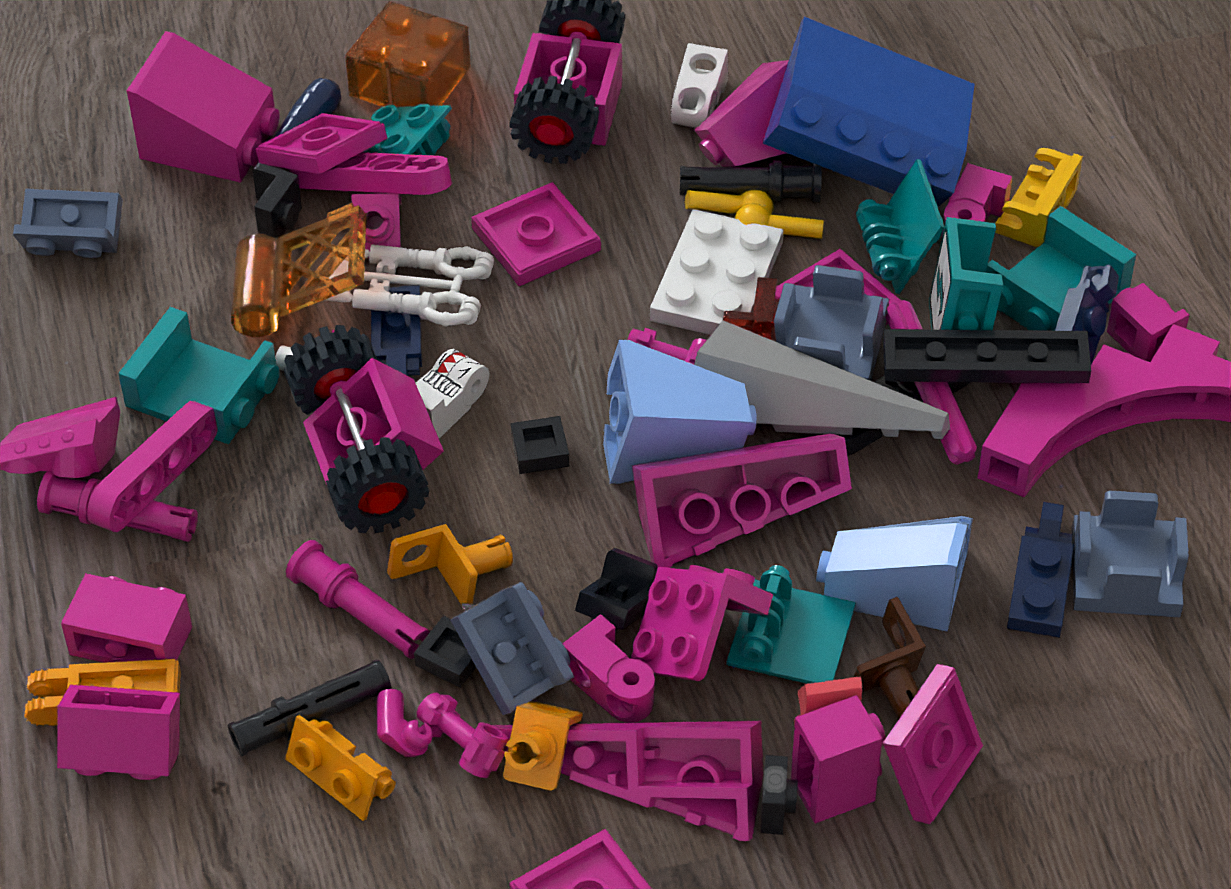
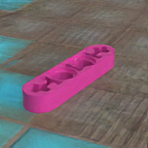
(383, 174)
(152, 467)

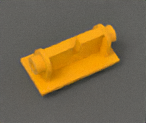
(328, 761)

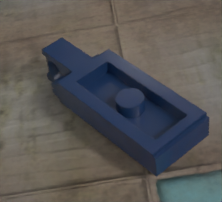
(1087, 304)
(398, 336)
(1042, 576)

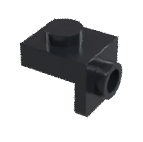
(277, 200)
(620, 591)

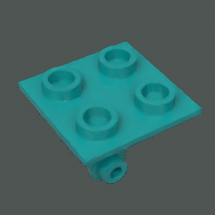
(412, 129)
(903, 229)
(798, 636)

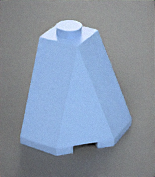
(669, 410)
(905, 561)

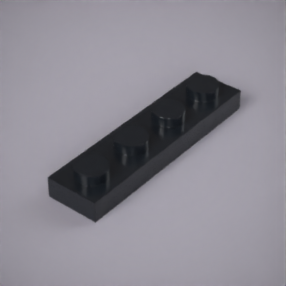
(986, 356)

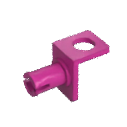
(381, 218)

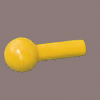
(726, 202)
(792, 226)

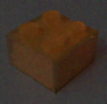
(419, 49)

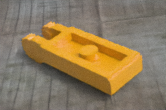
(139, 675)

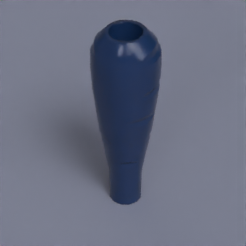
(319, 97)

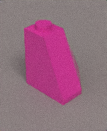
(738, 126)

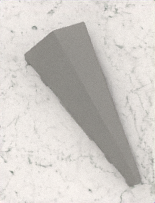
(809, 394)

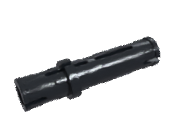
(254, 730)

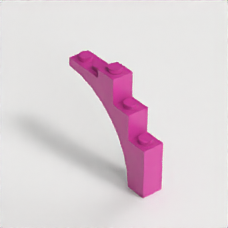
(1122, 391)

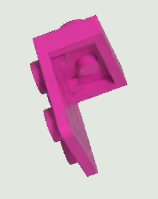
(686, 617)

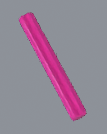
(958, 440)

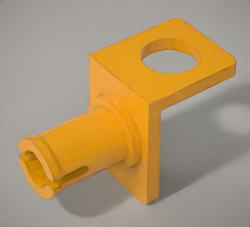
(456, 563)
(538, 744)

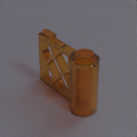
(267, 273)

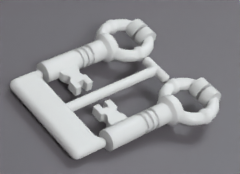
(424, 305)

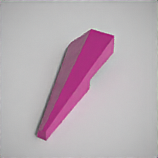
(687, 768)

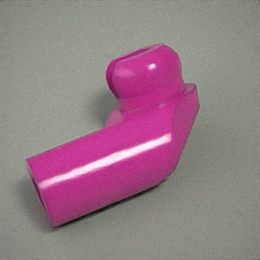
(397, 732)

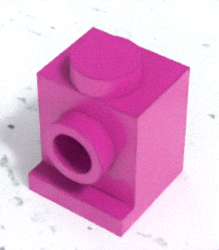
(1142, 321)

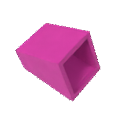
(199, 111)

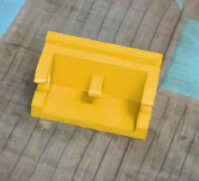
(1040, 195)

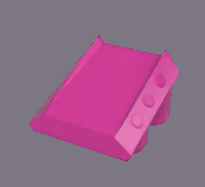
(65, 443)

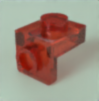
(763, 315)

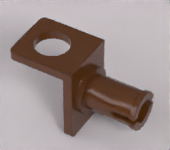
(894, 669)

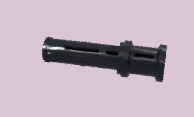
(777, 180)

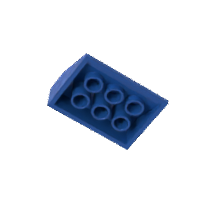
(870, 112)

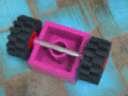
(569, 79)
(363, 428)

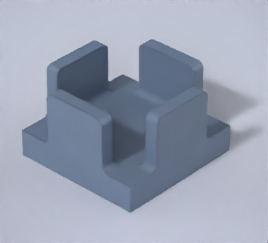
(833, 320)
(1128, 558)

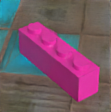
(719, 495)

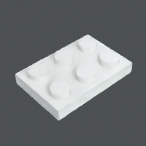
(714, 271)

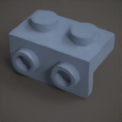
(69, 222)
(513, 647)

